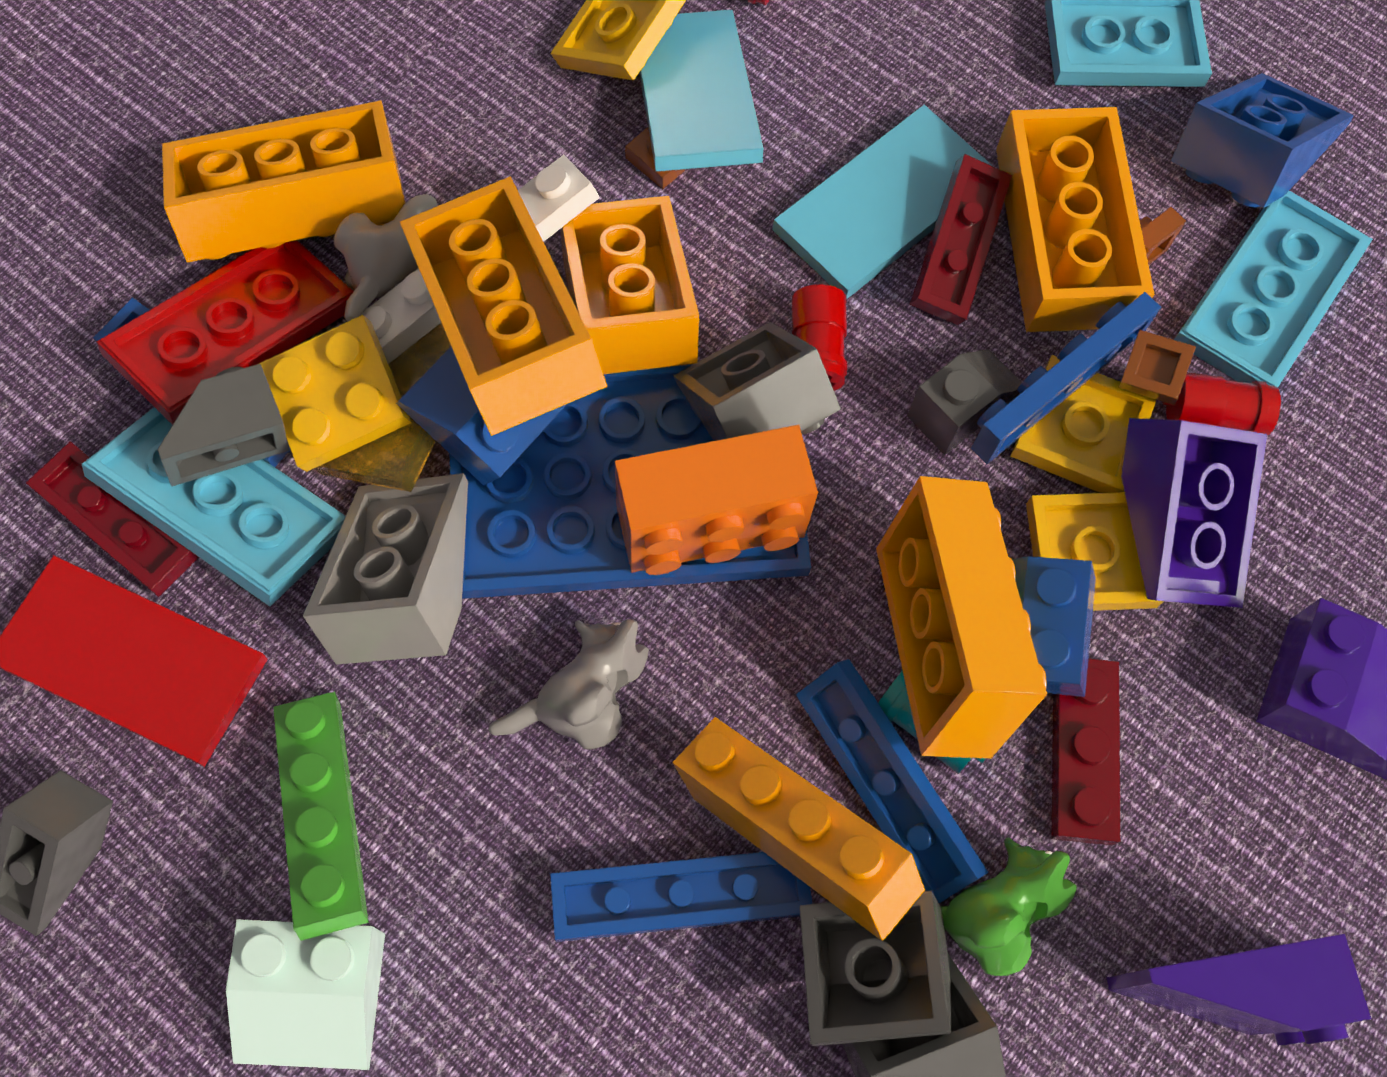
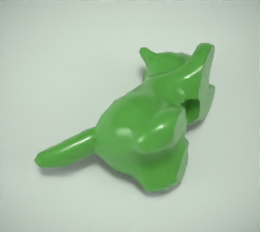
(996, 915)

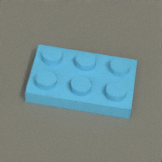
(1128, 43)

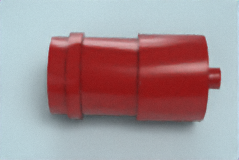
(822, 322)
(1227, 403)

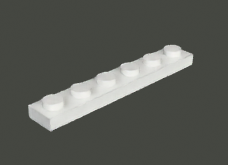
(408, 310)

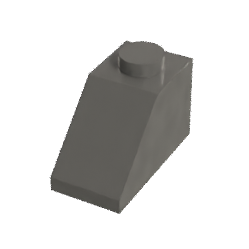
(958, 395)
(224, 426)
(47, 847)

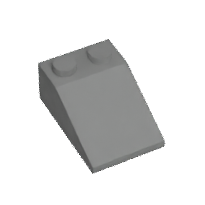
(394, 574)

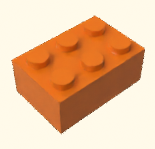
(715, 499)

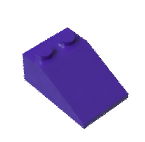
(1192, 507)
(1332, 685)
(1288, 990)

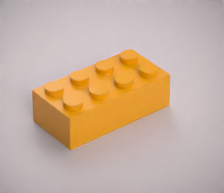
(280, 181)
(1071, 216)
(503, 306)
(958, 620)

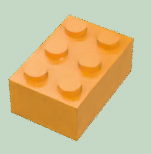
(632, 284)

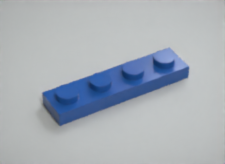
(1047, 389)
(890, 779)
(674, 896)

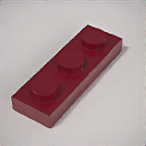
(961, 240)
(110, 524)
(1087, 759)

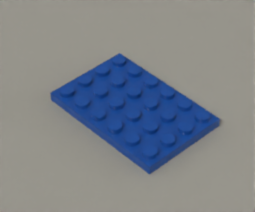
(555, 509)

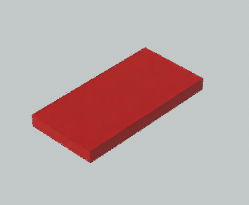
(226, 321)
(129, 660)

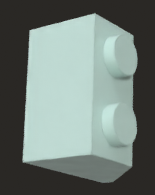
(305, 997)

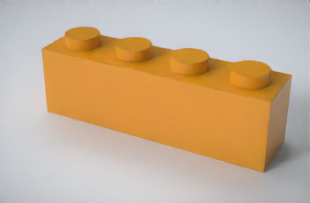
(801, 828)

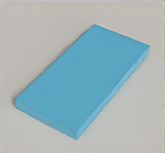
(700, 96)
(876, 202)
(1273, 291)
(240, 520)

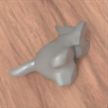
(376, 254)
(582, 696)

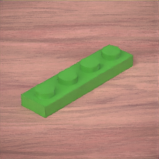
(319, 817)

